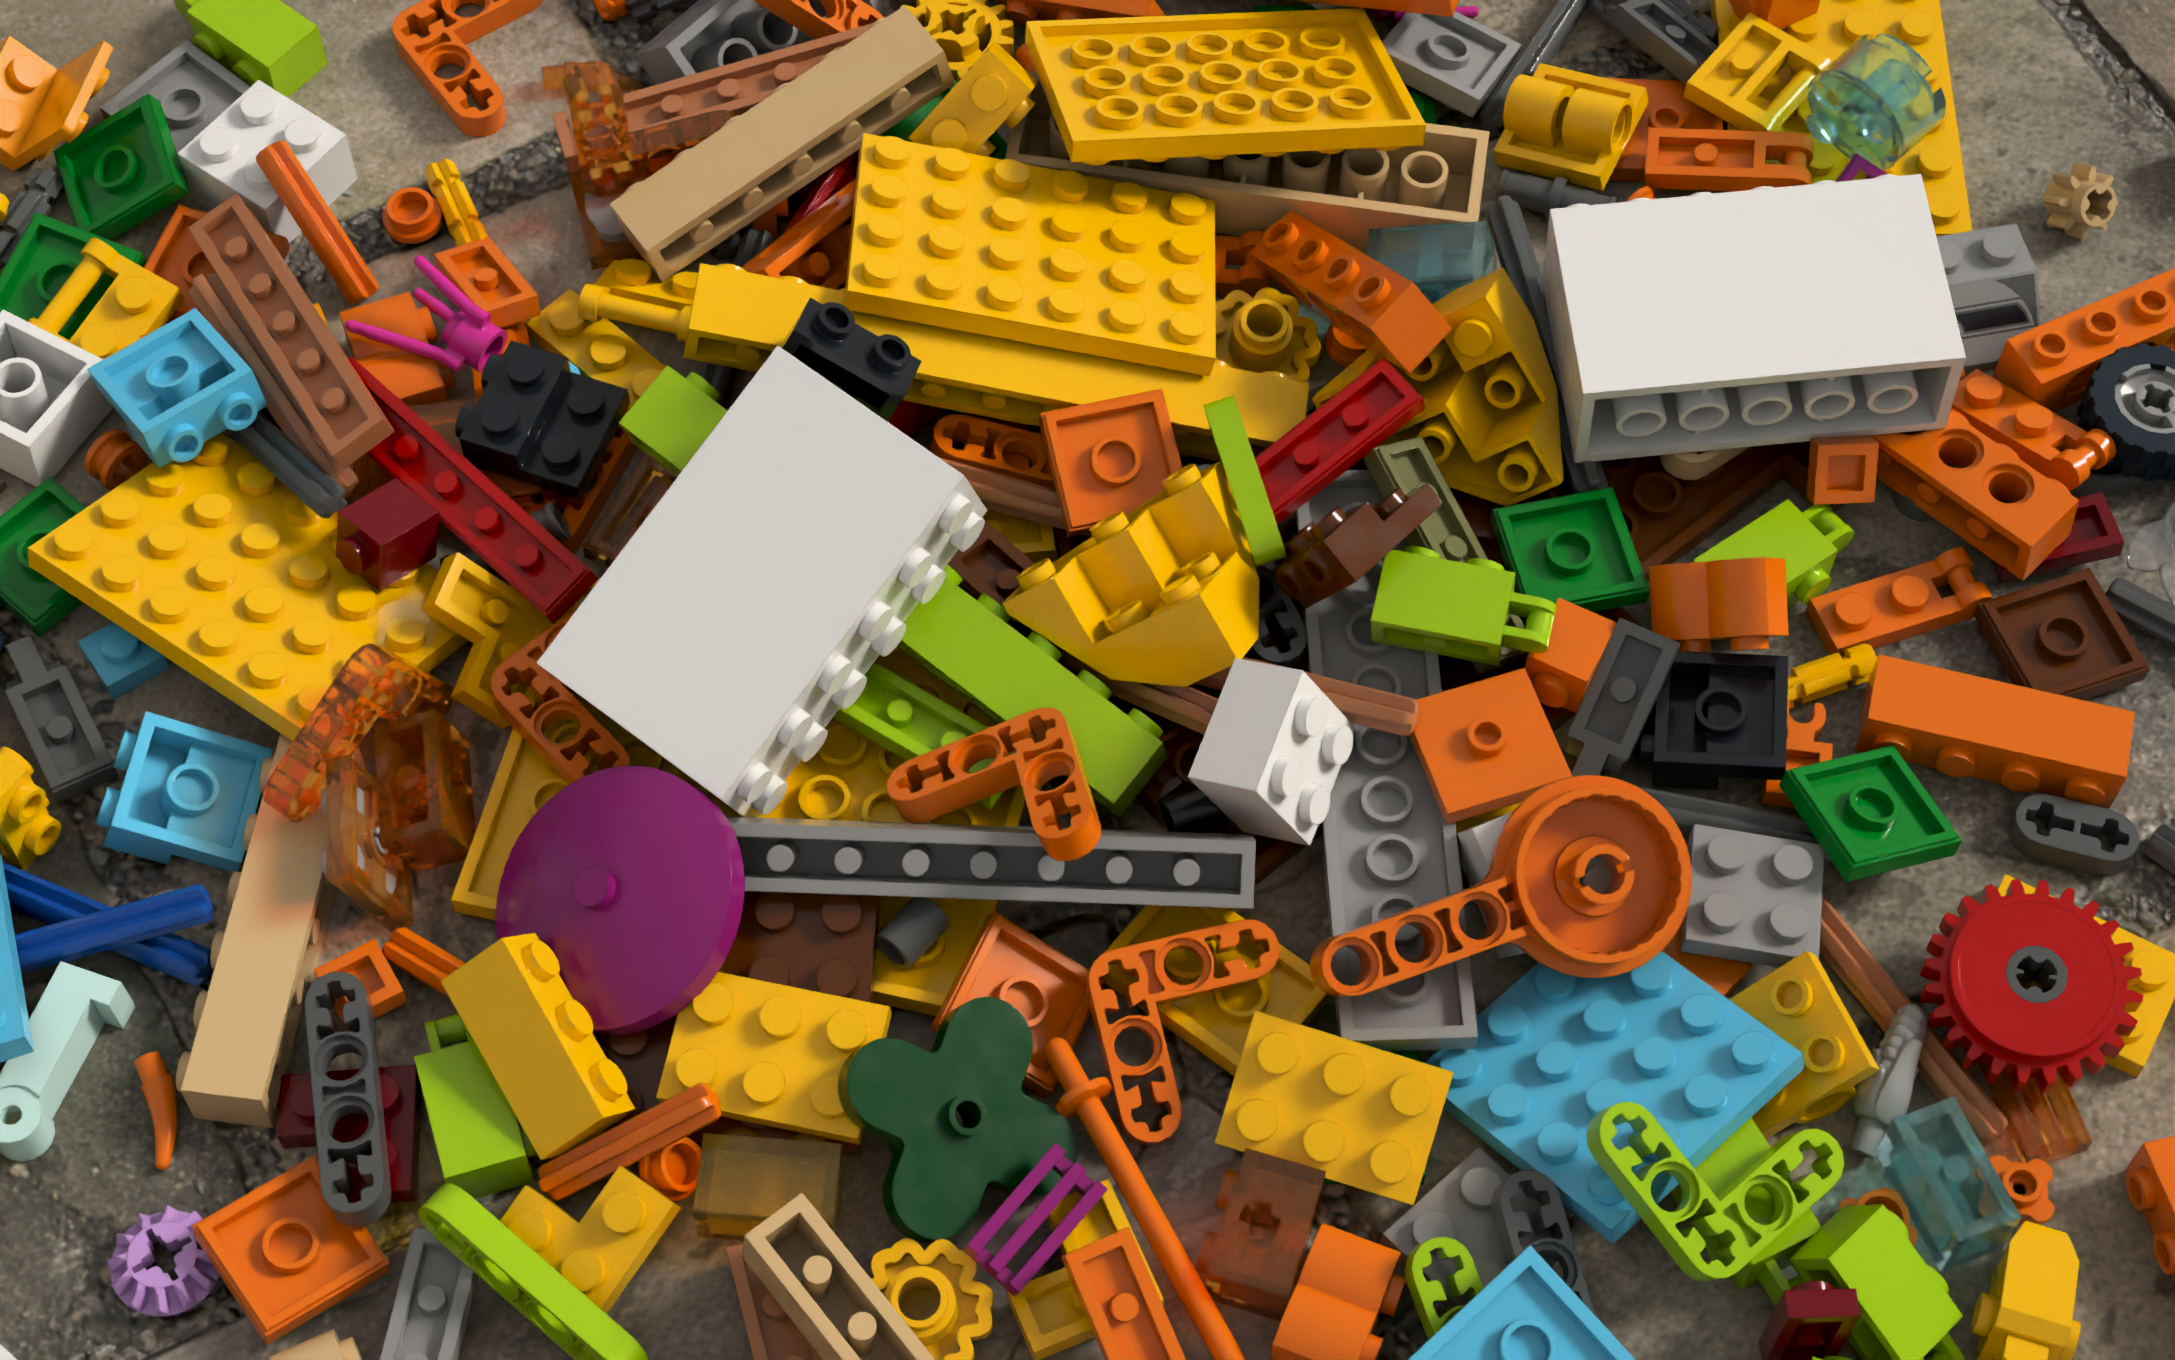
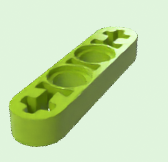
(525, 1278)

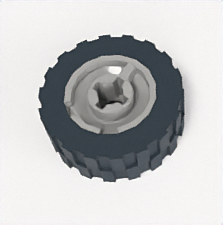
(2135, 404)

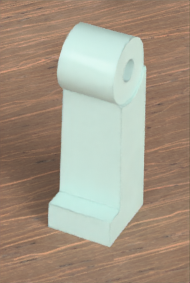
(62, 1035)

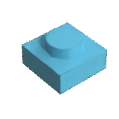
(121, 659)

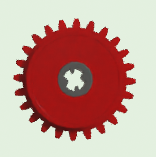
(2033, 1029)

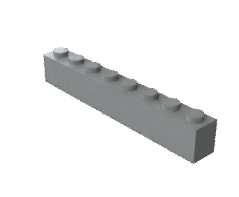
(993, 863)

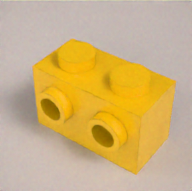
(982, 100)

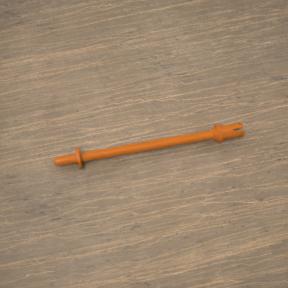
(1086, 1100)

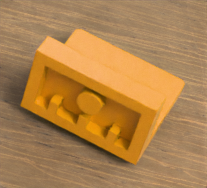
(44, 103)

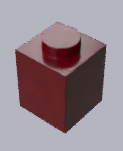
(387, 534)

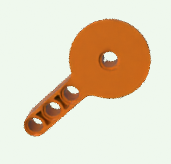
(1536, 892)

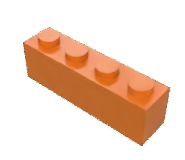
(1996, 731)

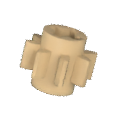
(2080, 200)

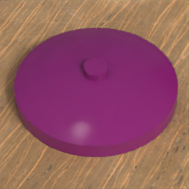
(630, 891)

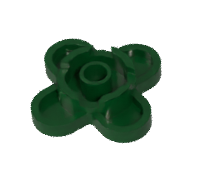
(912, 1104)

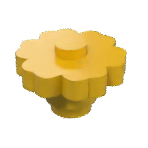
(1266, 334)
(936, 1295)

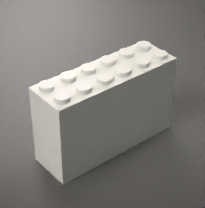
(1750, 318)
(767, 584)

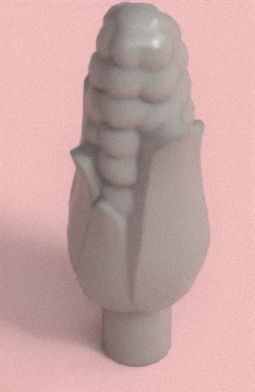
(1889, 1090)

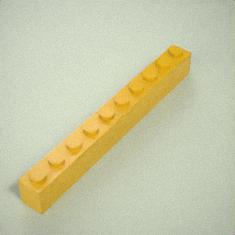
(745, 315)

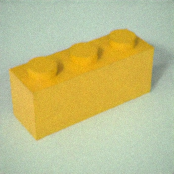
(538, 1044)

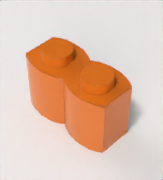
(406, 374)
(1720, 602)
(1340, 1299)

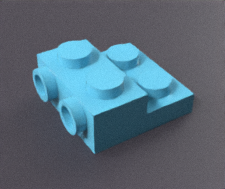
(179, 388)
(182, 793)

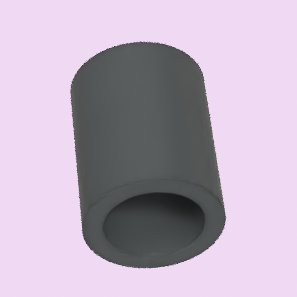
(912, 931)

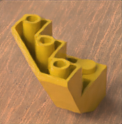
(1484, 396)
(1152, 590)

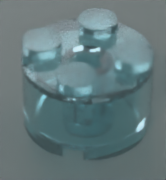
(1874, 101)

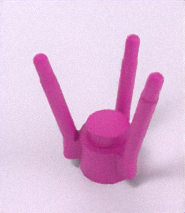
(468, 332)

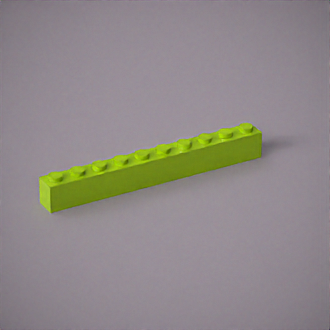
(952, 634)

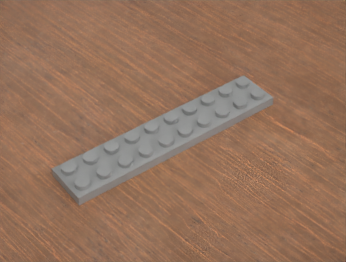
(1383, 824)

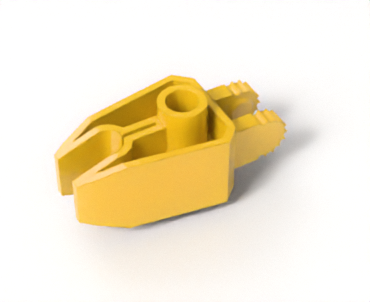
(2030, 1299)

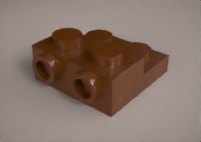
(1348, 545)

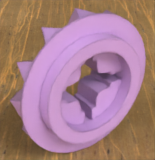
(152, 1290)

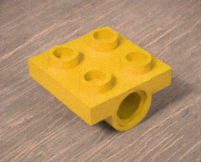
(1568, 124)
(1808, 1014)

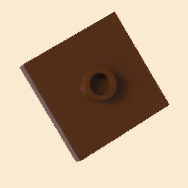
(2062, 638)

